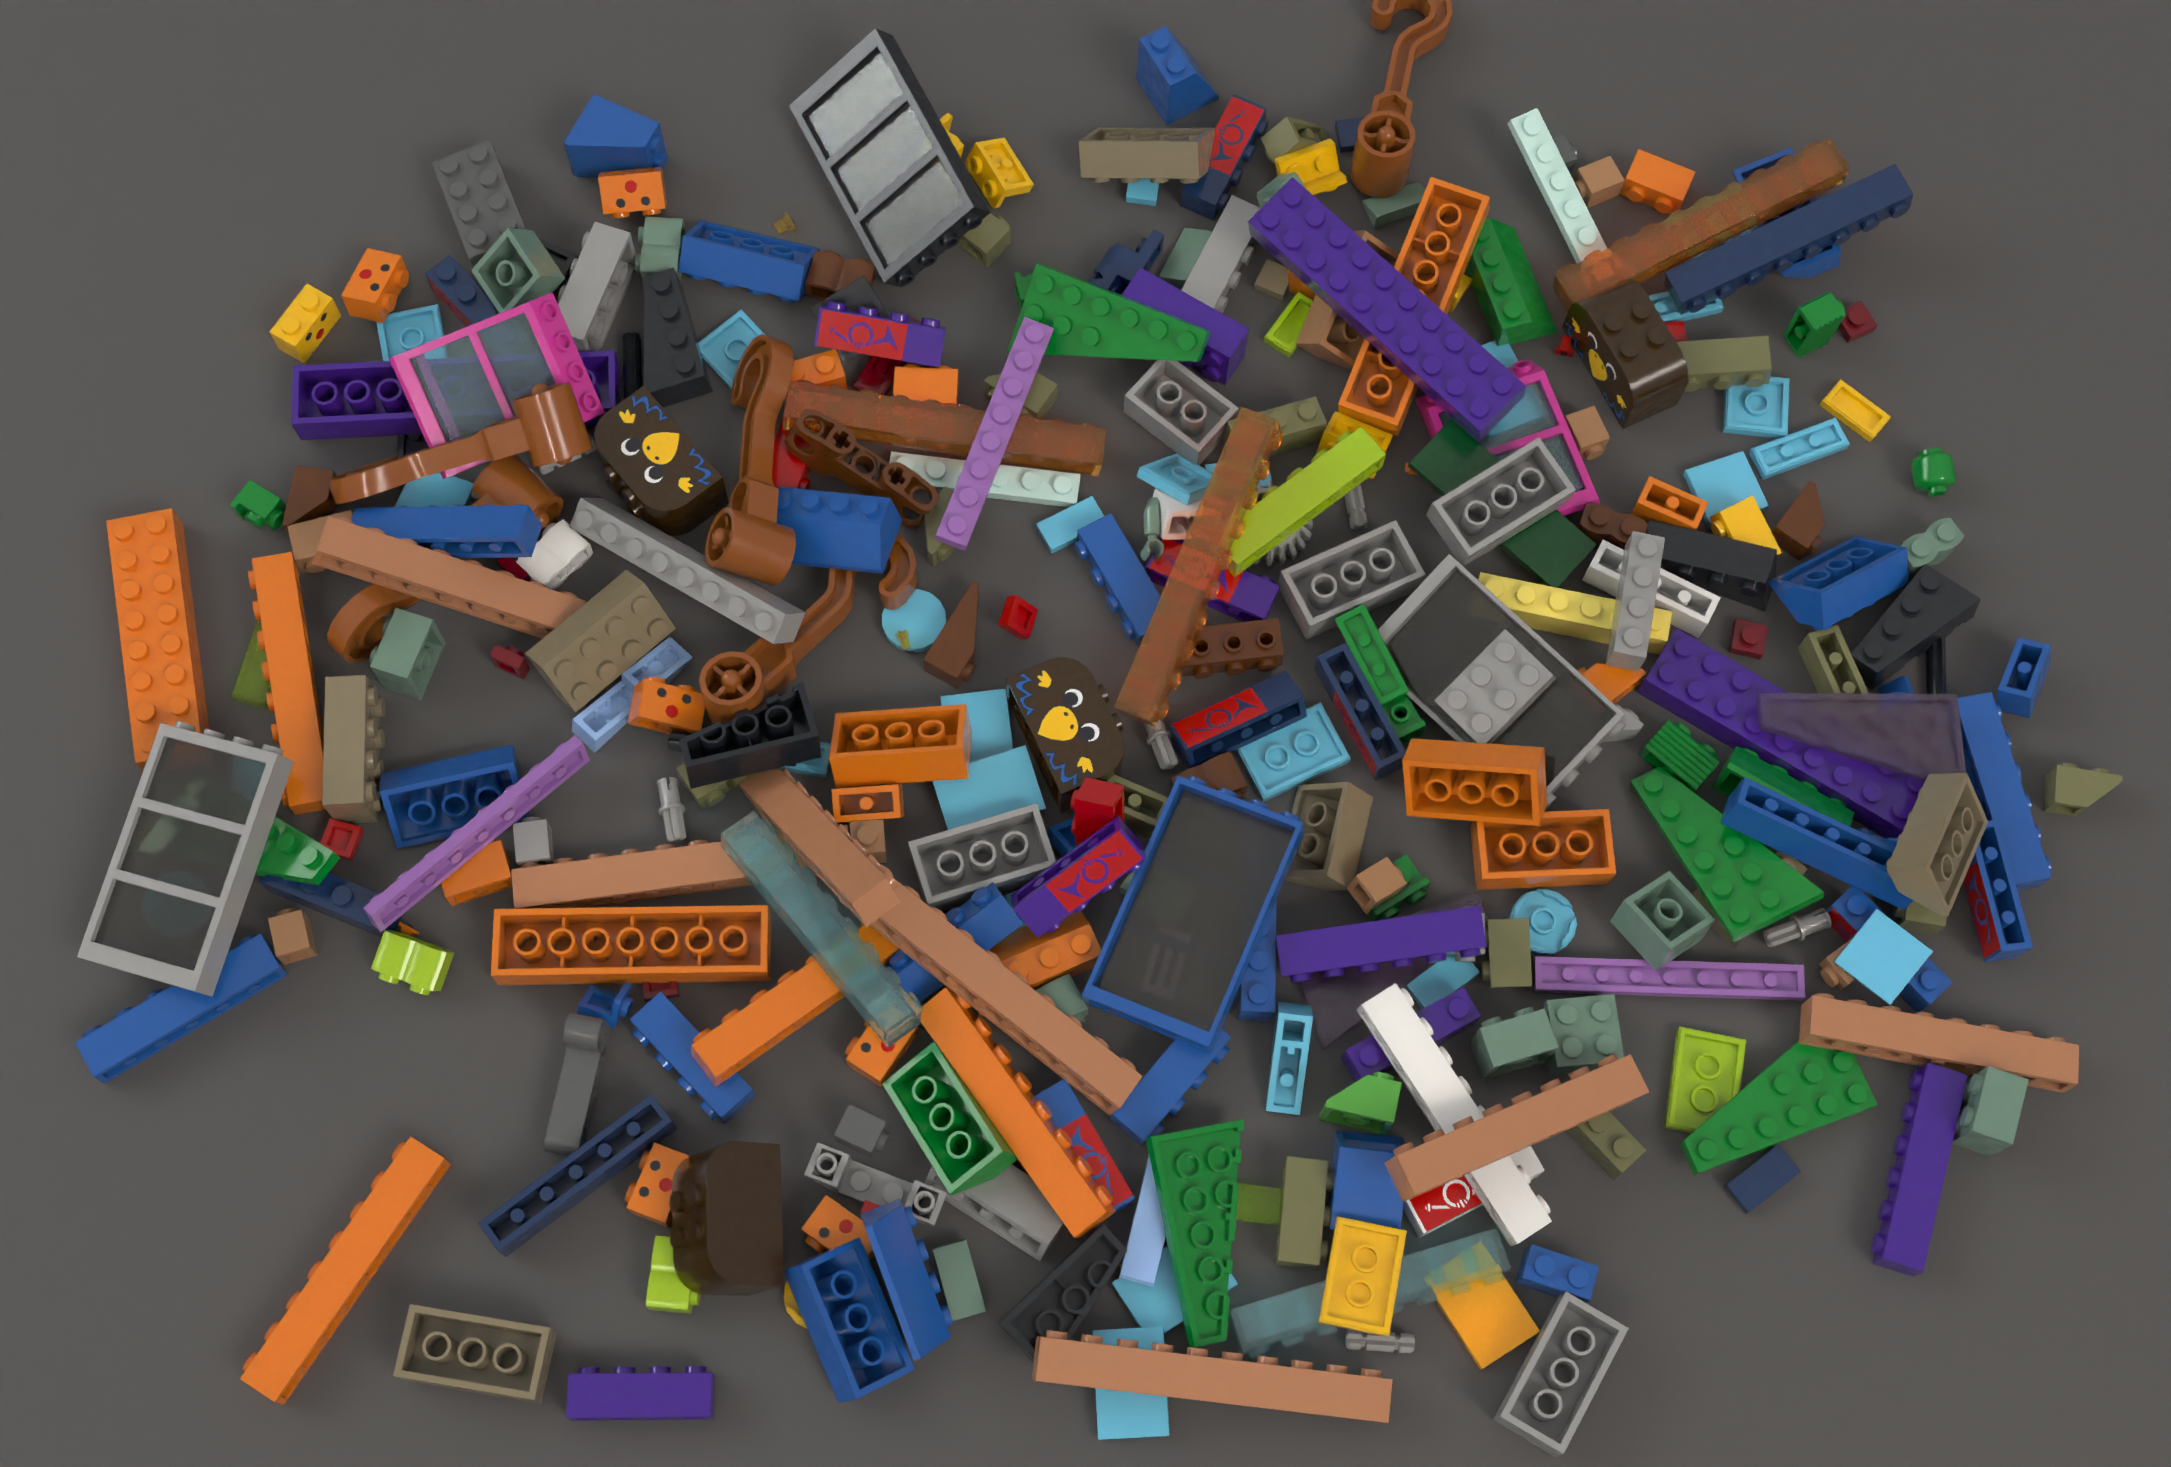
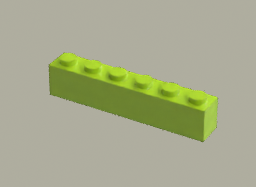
(1305, 496)

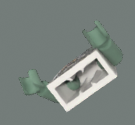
(1166, 519)

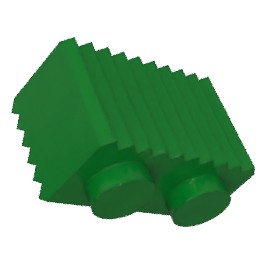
(1814, 324)
(1680, 755)

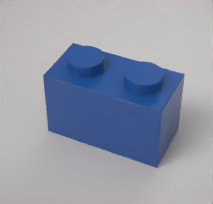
(2024, 677)
(1556, 1273)

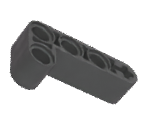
(578, 1083)

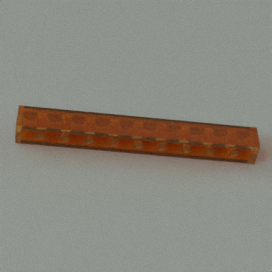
(1706, 223)
(946, 428)
(1199, 567)

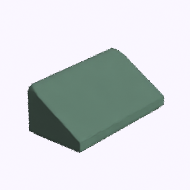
(1395, 207)
(1184, 256)

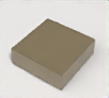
(1273, 280)

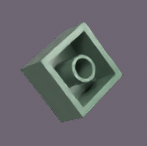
(517, 270)
(407, 653)
(1662, 920)
(1584, 1032)
(1513, 1043)
(1990, 1111)

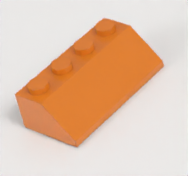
(1052, 955)

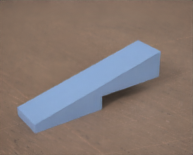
(611, 710)
(1145, 1235)

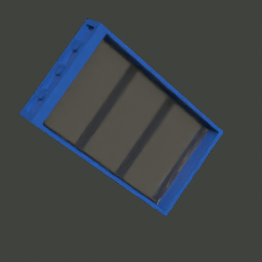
(1194, 913)

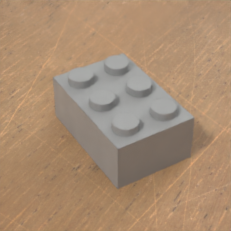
(1179, 409)
(1495, 689)

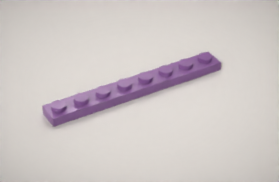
(994, 434)
(476, 834)
(1671, 980)

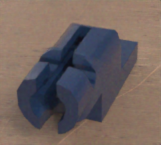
(1122, 263)

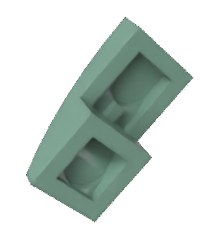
(959, 1279)

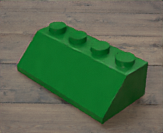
(1507, 286)
(1746, 763)
(948, 1122)

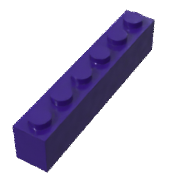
(1381, 942)
(1919, 1169)

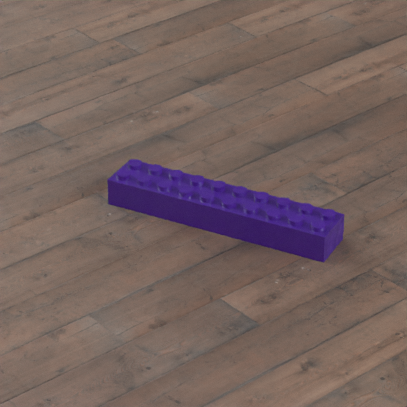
(1386, 309)
(370, 402)
(1722, 702)

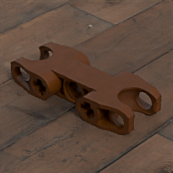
(837, 452)

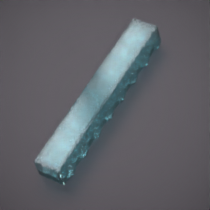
(822, 929)
(1421, 1277)

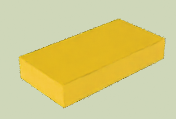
(1855, 410)

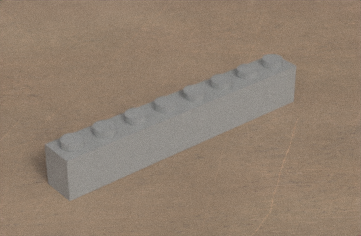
(687, 570)

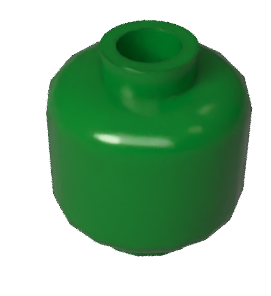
(1933, 472)

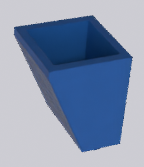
(1171, 76)
(613, 140)
(1361, 1180)

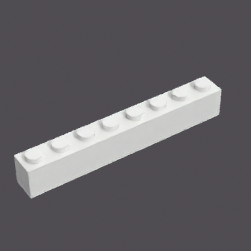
(1447, 1100)

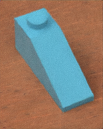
(1289, 1057)

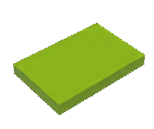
(1702, 1077)

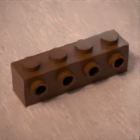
(1235, 649)

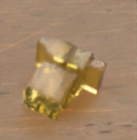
(785, 224)
(903, 639)

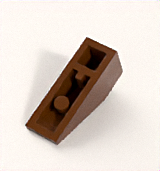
(953, 651)

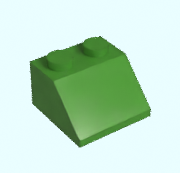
(1365, 1104)

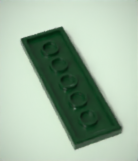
(1545, 549)

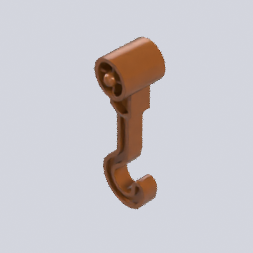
(1386, 135)
(544, 425)
(501, 483)
(746, 533)
(748, 678)

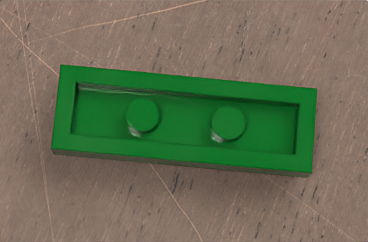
(1372, 654)

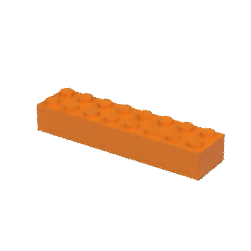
(1434, 262)
(156, 626)
(631, 945)

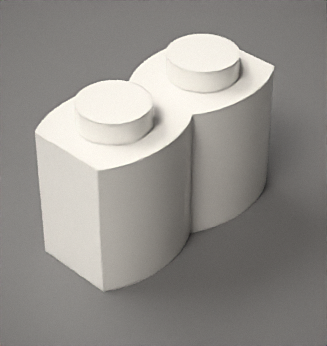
(556, 555)

